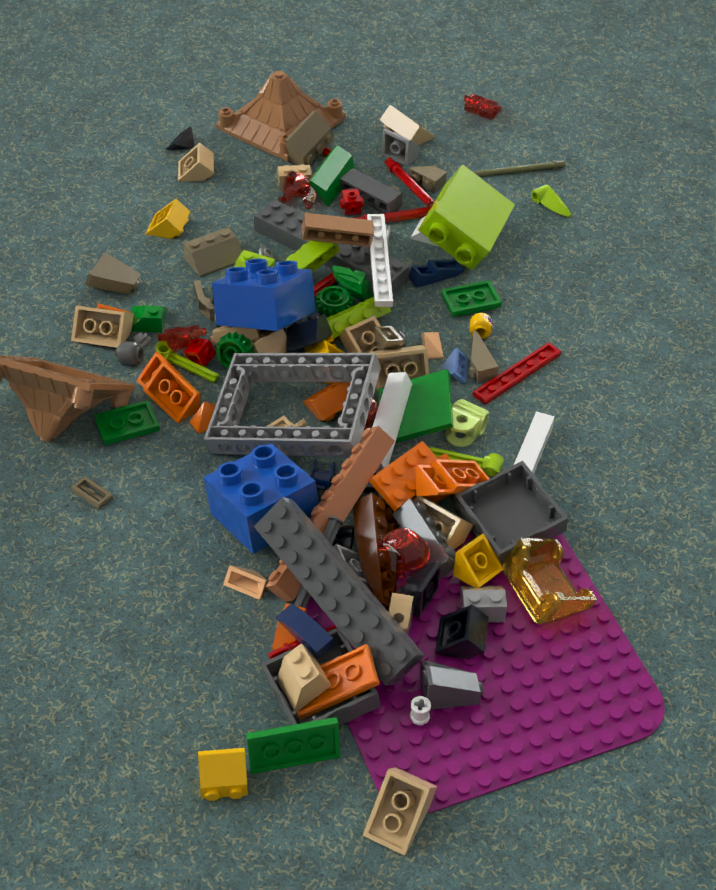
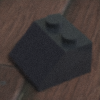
(307, 332)
(422, 585)
(462, 633)

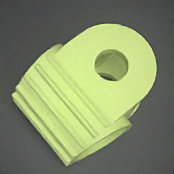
(469, 420)

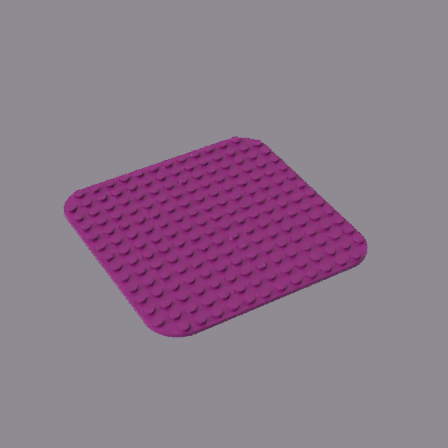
(545, 702)

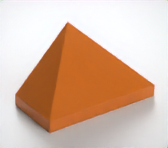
(202, 417)

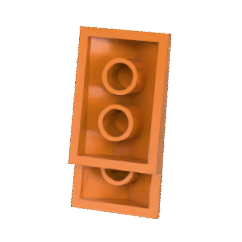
(169, 388)
(447, 477)

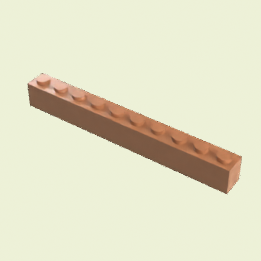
(338, 499)

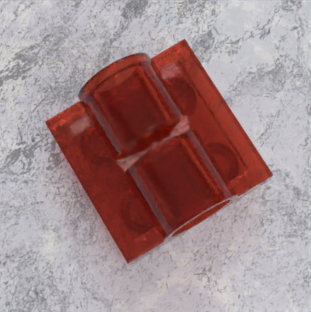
(482, 106)
(181, 337)

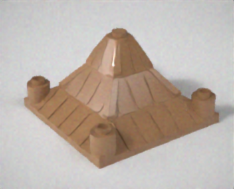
(275, 115)
(58, 393)

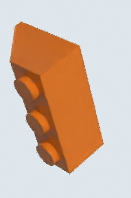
(328, 401)

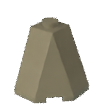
(113, 275)

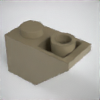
(429, 177)

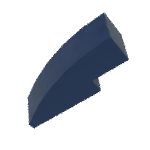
(434, 271)
(306, 630)

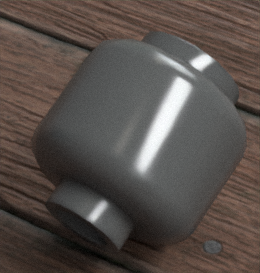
(129, 353)

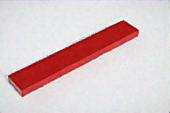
(516, 373)

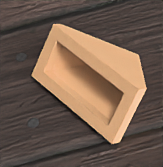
(432, 342)
(245, 581)

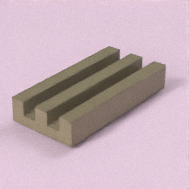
(102, 501)

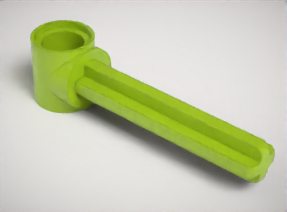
(172, 357)
(490, 464)

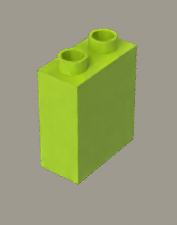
(466, 217)

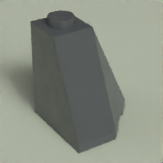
(449, 686)

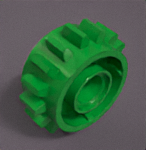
(333, 300)
(232, 342)

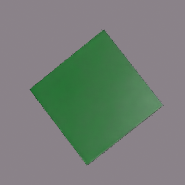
(427, 406)

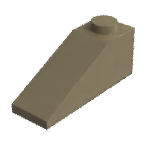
(482, 364)

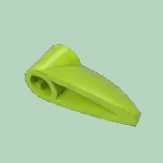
(550, 199)

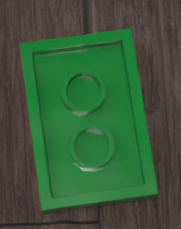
(471, 298)
(126, 422)

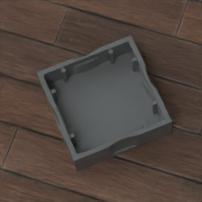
(510, 509)
(344, 711)

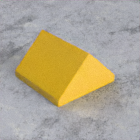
(476, 562)

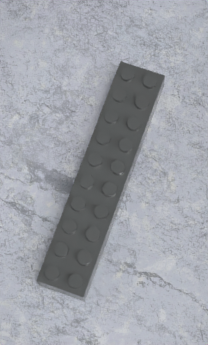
(285, 227)
(338, 590)

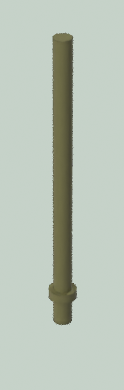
(551, 165)

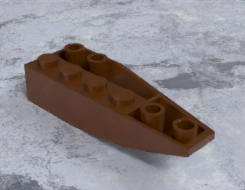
(372, 523)

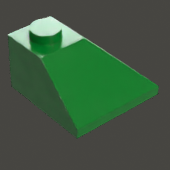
(148, 318)

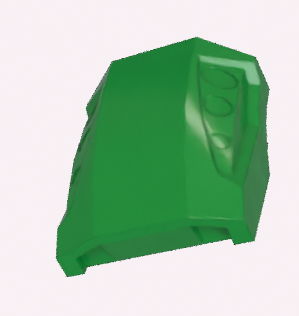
(353, 282)

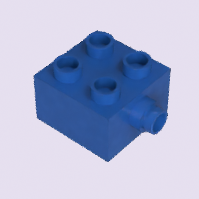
(263, 295)
(251, 486)

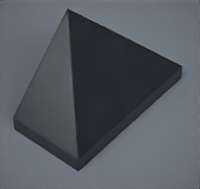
(183, 140)

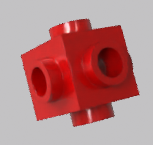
(351, 202)
(200, 351)

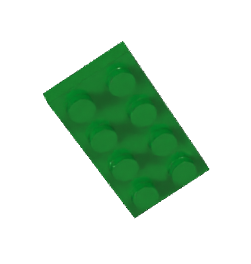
(293, 745)

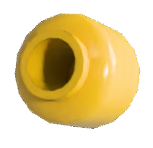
(482, 324)

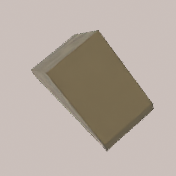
(387, 338)

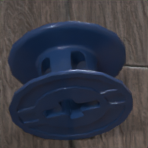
(322, 477)

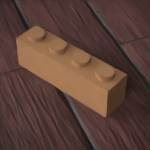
(337, 230)

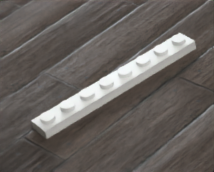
(380, 263)

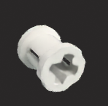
(420, 710)

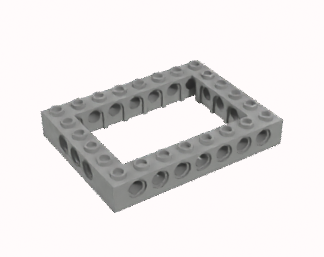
(227, 437)

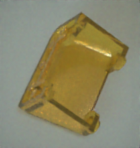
(541, 583)

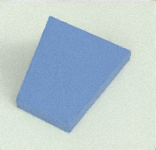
(457, 365)

